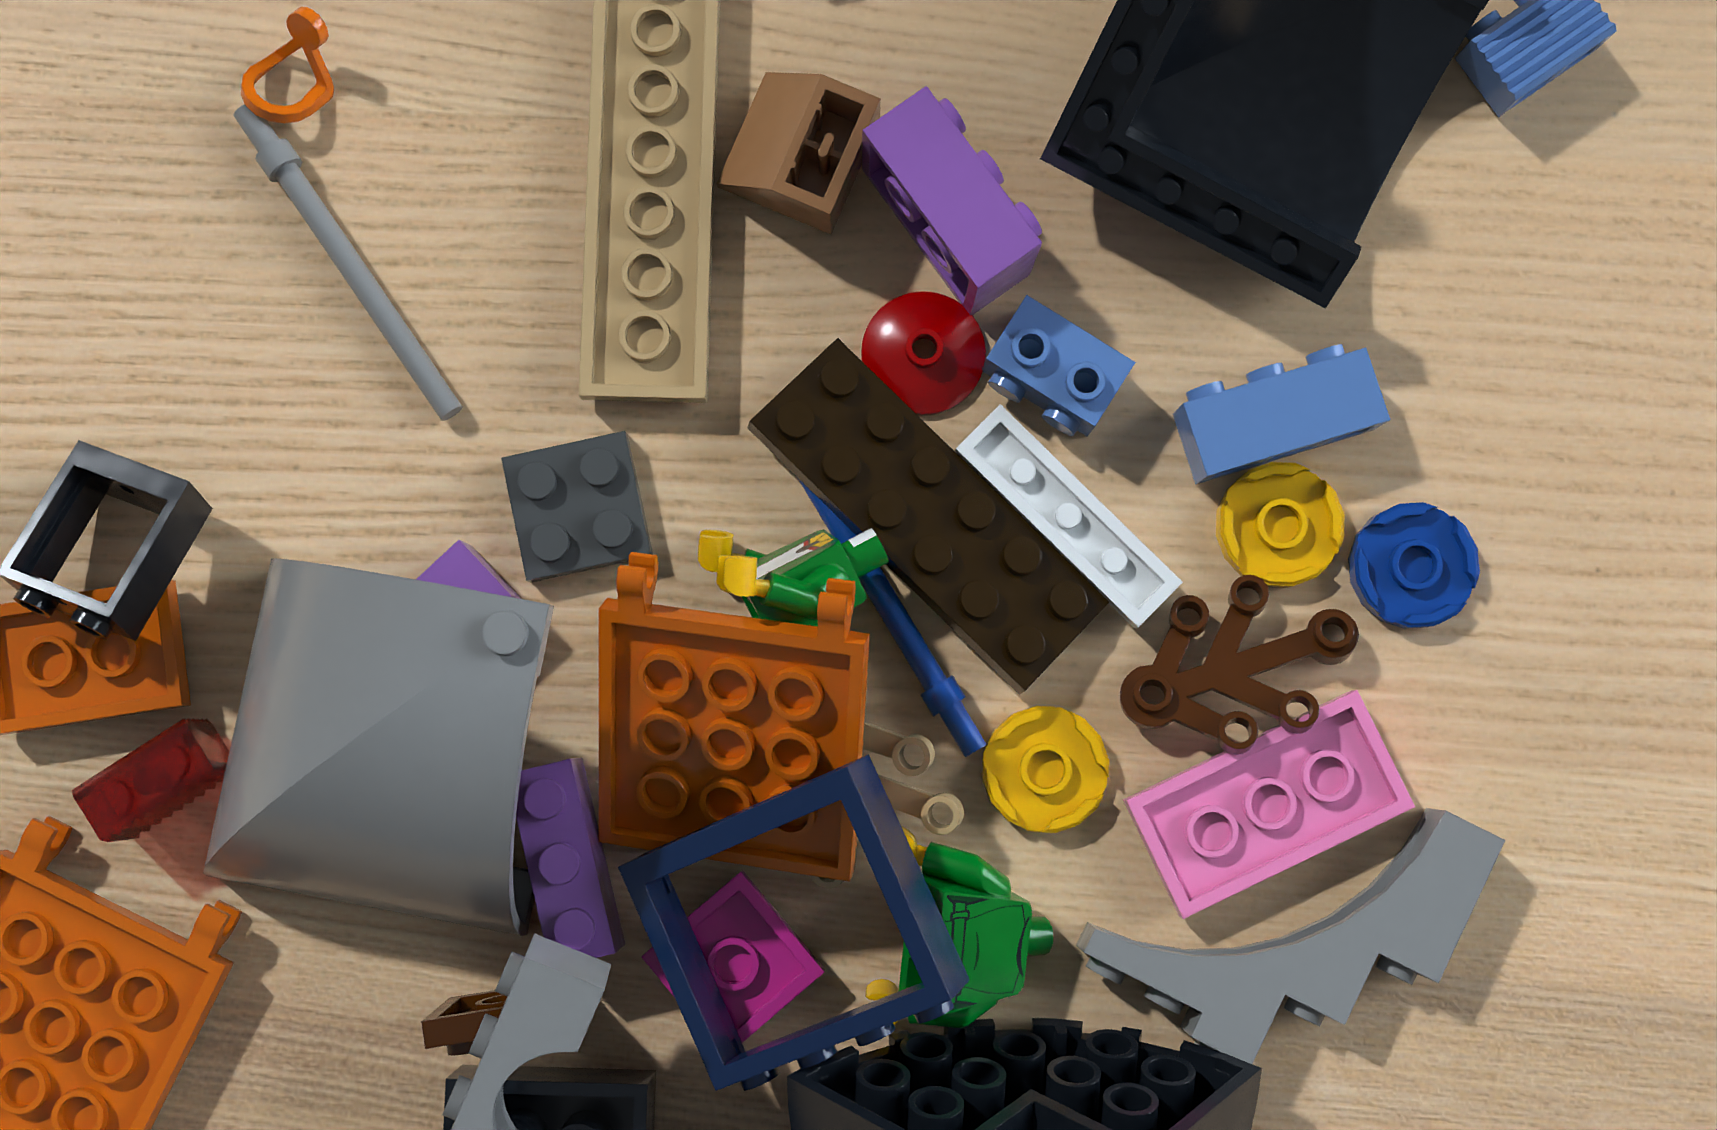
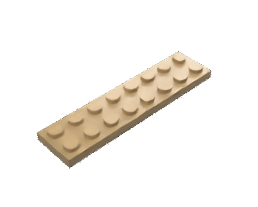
(649, 201)

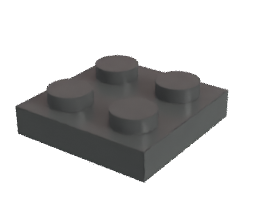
(576, 506)

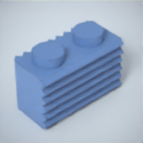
(1531, 47)

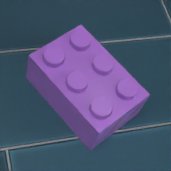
(950, 199)

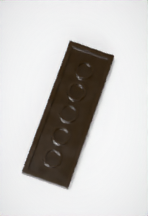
(932, 514)

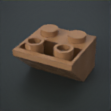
(800, 147)

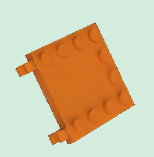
(723, 715)
(94, 996)

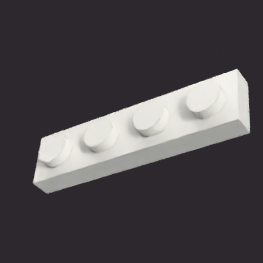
(1068, 516)

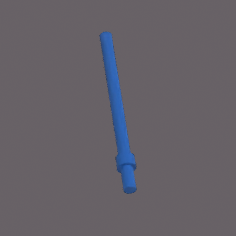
(941, 693)

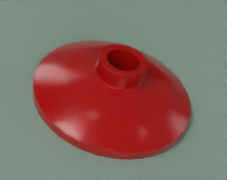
(930, 383)

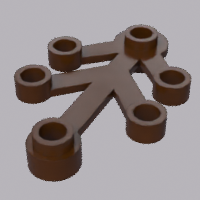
(1229, 671)

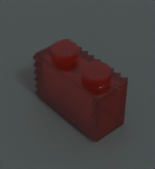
(153, 780)

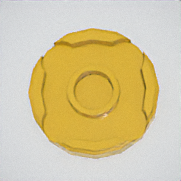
(1280, 524)
(1045, 769)

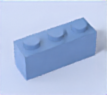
(1279, 412)

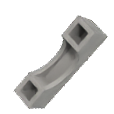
(545, 1012)

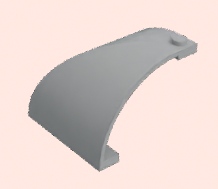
(383, 746)

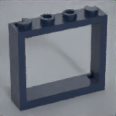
(898, 879)

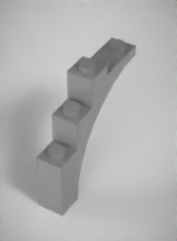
(1404, 915)

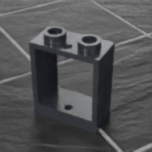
(64, 515)

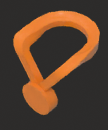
(309, 33)

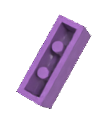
(567, 859)

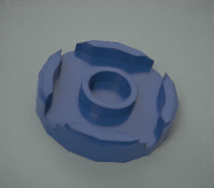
(1413, 565)

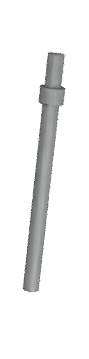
(283, 166)

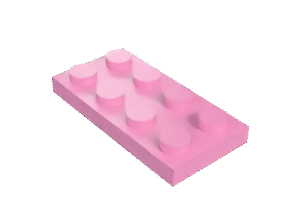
(1269, 807)

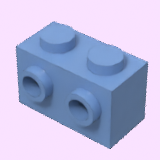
(1056, 368)

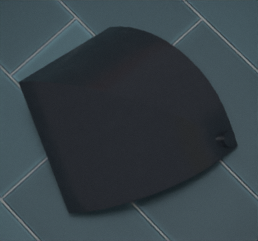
(1258, 120)

